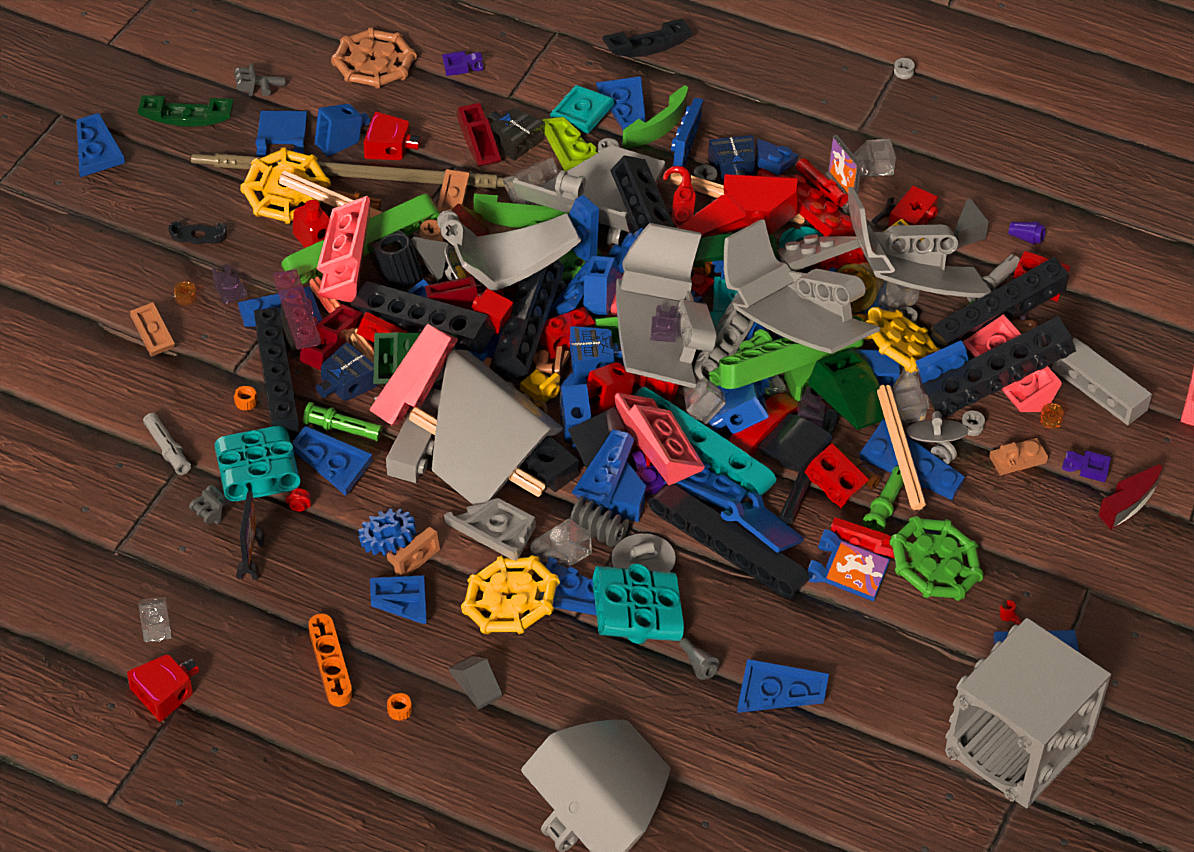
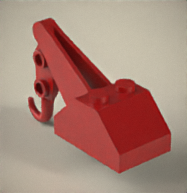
(742, 204)

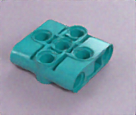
(257, 463)
(637, 603)

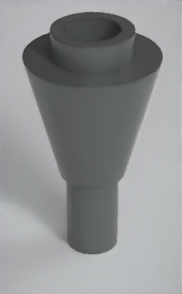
(703, 664)

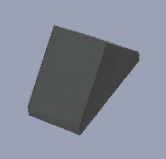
(971, 225)
(432, 255)
(477, 680)

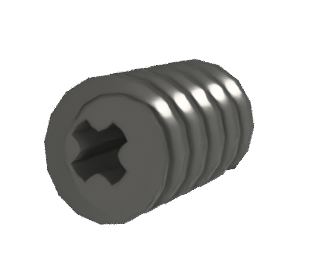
(599, 524)

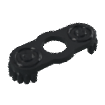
(184, 233)

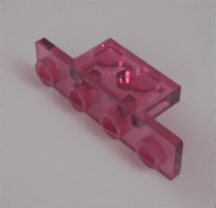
(297, 309)

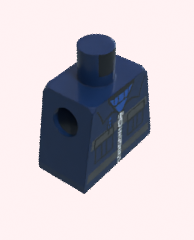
(732, 156)
(346, 374)

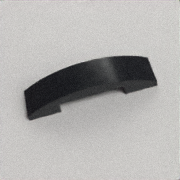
(650, 43)

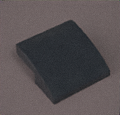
(592, 433)
(795, 442)

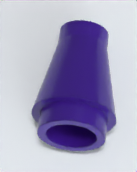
(1028, 231)

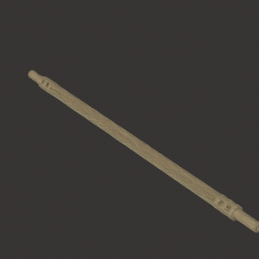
(357, 171)

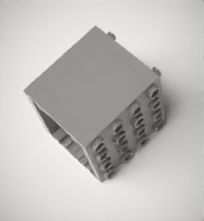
(1026, 712)

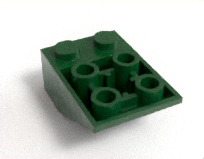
(389, 353)
(848, 387)

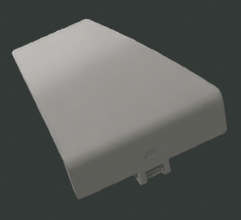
(593, 181)
(510, 255)
(483, 428)
(599, 783)

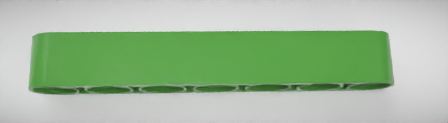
(404, 217)
(769, 361)

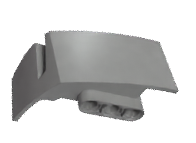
(913, 263)
(654, 275)
(796, 305)

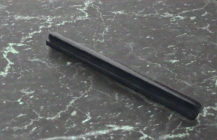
(802, 481)

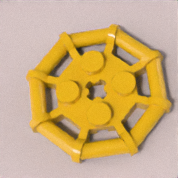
(270, 187)
(900, 338)
(508, 613)

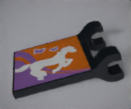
(249, 533)

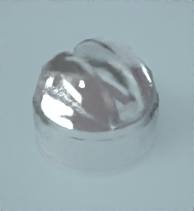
(776, 386)

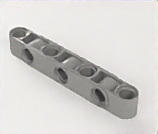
(729, 335)

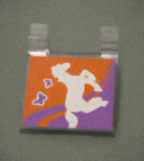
(843, 168)

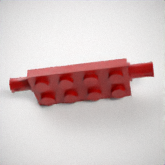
(817, 210)

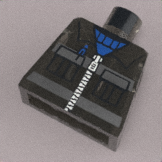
(516, 132)

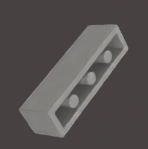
(1104, 383)
(413, 444)

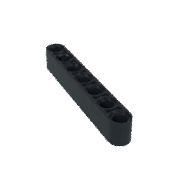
(728, 540)

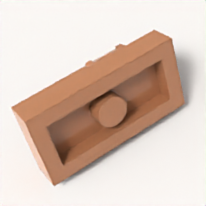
(453, 190)
(152, 329)
(1018, 456)
(415, 554)

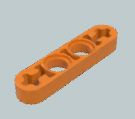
(330, 659)

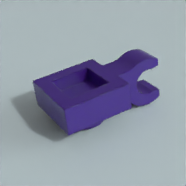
(458, 62)
(1091, 465)
(648, 475)

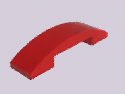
(778, 408)

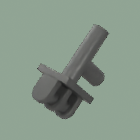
(247, 79)
(210, 505)

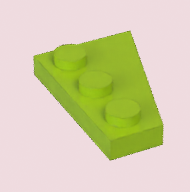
(567, 143)

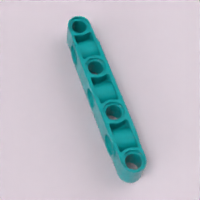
(717, 451)

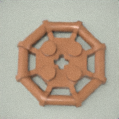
(370, 71)

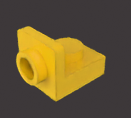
(541, 386)

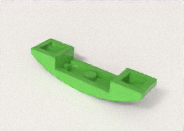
(642, 133)
(512, 214)

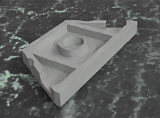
(814, 250)
(496, 526)

